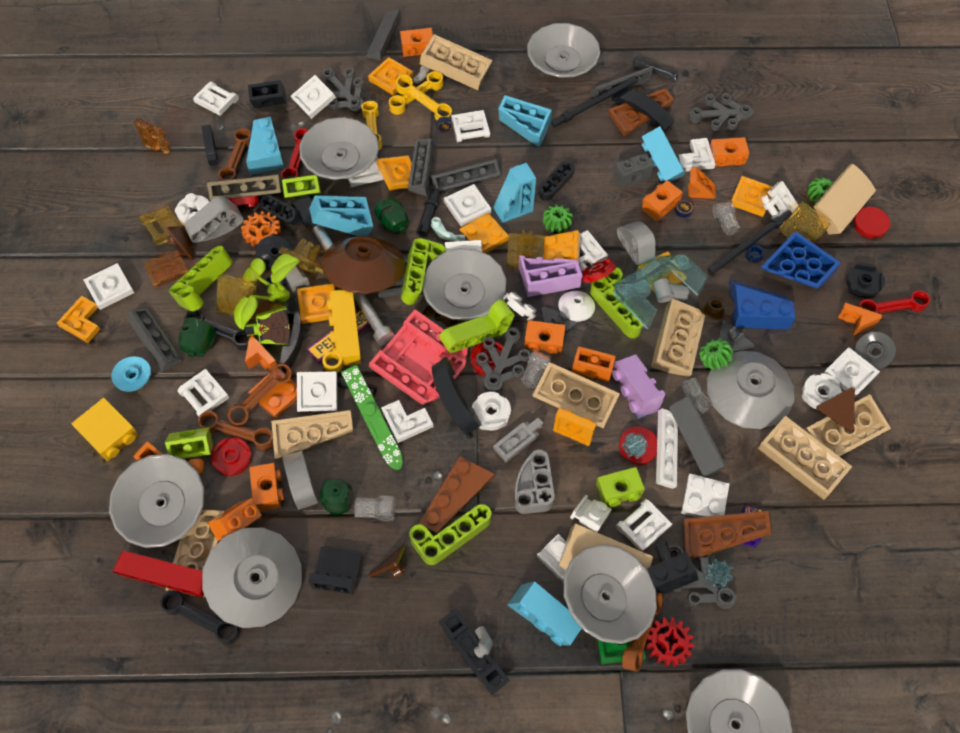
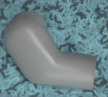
(424, 71)
(485, 643)

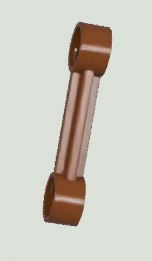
(236, 154)
(259, 393)
(237, 430)
(633, 654)

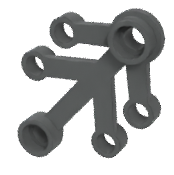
(353, 103)
(742, 112)
(501, 362)
(706, 583)

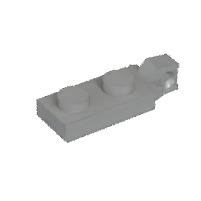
(518, 439)

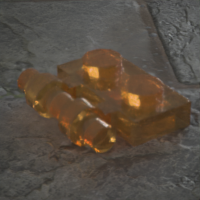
(152, 137)
(167, 272)

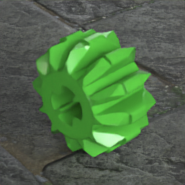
(818, 188)
(557, 219)
(716, 354)

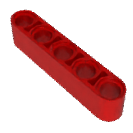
(159, 573)

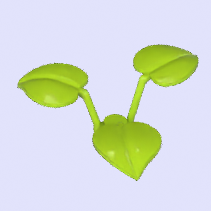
(282, 266)

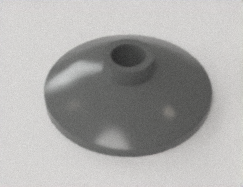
(880, 341)

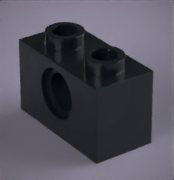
(267, 94)

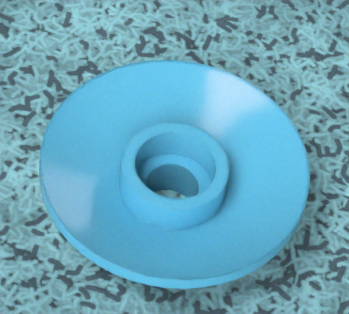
(127, 368)

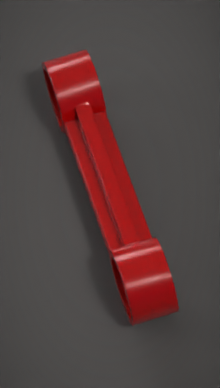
(295, 159)
(898, 304)

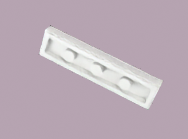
(667, 449)

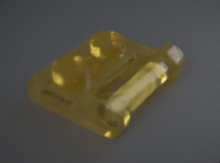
(164, 218)

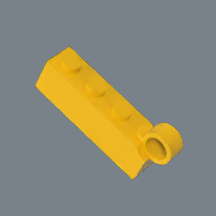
(344, 333)

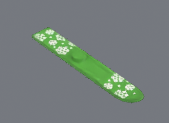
(373, 417)

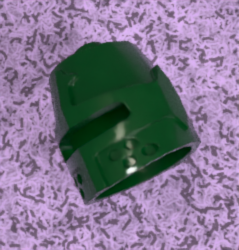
(395, 219)
(196, 337)
(336, 496)

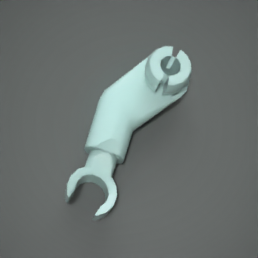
(442, 233)

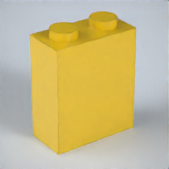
(105, 429)

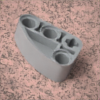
(213, 220)
(637, 241)
(299, 480)
(529, 488)

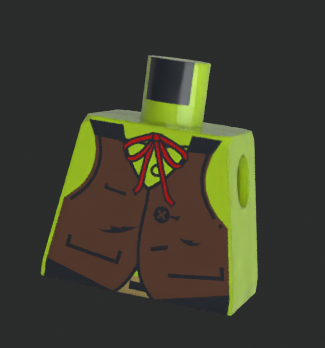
(271, 327)

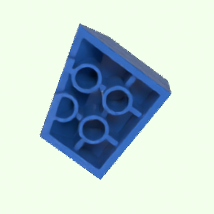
(802, 262)
(760, 307)

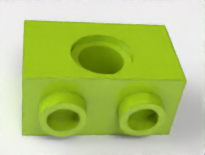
(301, 186)
(189, 443)
(628, 479)

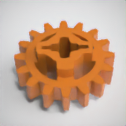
(260, 227)

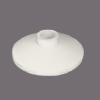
(576, 311)

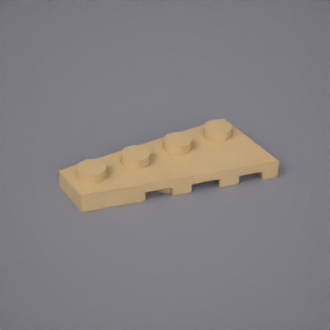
(308, 431)

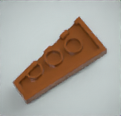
(629, 119)
(455, 493)
(721, 532)

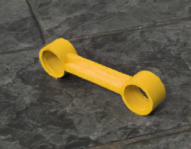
(424, 87)
(421, 97)
(370, 112)

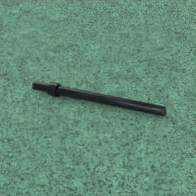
(567, 116)
(775, 223)

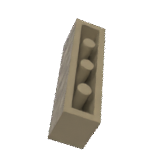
(245, 186)

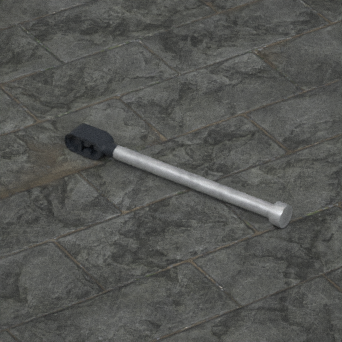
(382, 334)

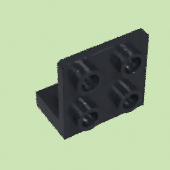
(336, 570)

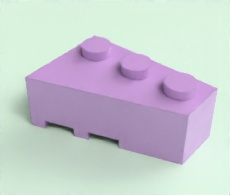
(549, 276)
(637, 386)

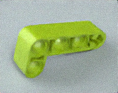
(419, 256)
(198, 278)
(626, 322)
(477, 329)
(452, 531)

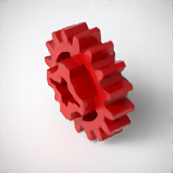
(678, 643)

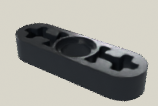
(209, 145)
(556, 187)
(284, 213)

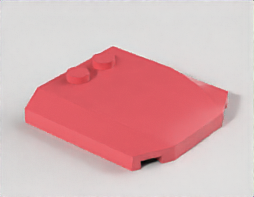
(410, 356)

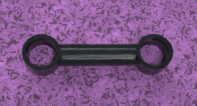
(221, 330)
(198, 616)

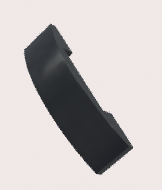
(646, 106)
(290, 353)
(452, 398)
(465, 641)

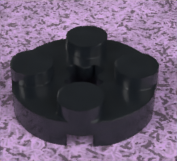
(860, 288)

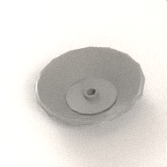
(563, 50)
(339, 148)
(461, 271)
(747, 403)
(137, 498)
(229, 582)
(624, 583)
(739, 698)

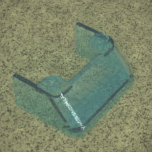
(636, 286)

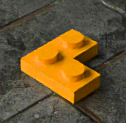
(76, 320)

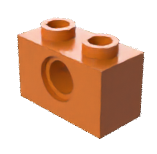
(415, 41)
(729, 151)
(661, 200)
(553, 331)
(593, 364)
(262, 476)
(234, 518)

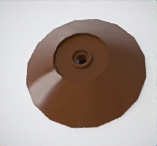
(363, 264)

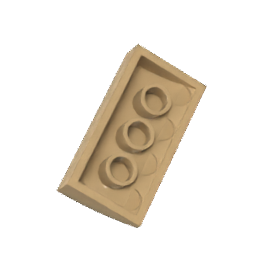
(455, 62)
(845, 198)
(678, 339)
(573, 392)
(867, 425)
(804, 457)
(581, 538)
(197, 544)

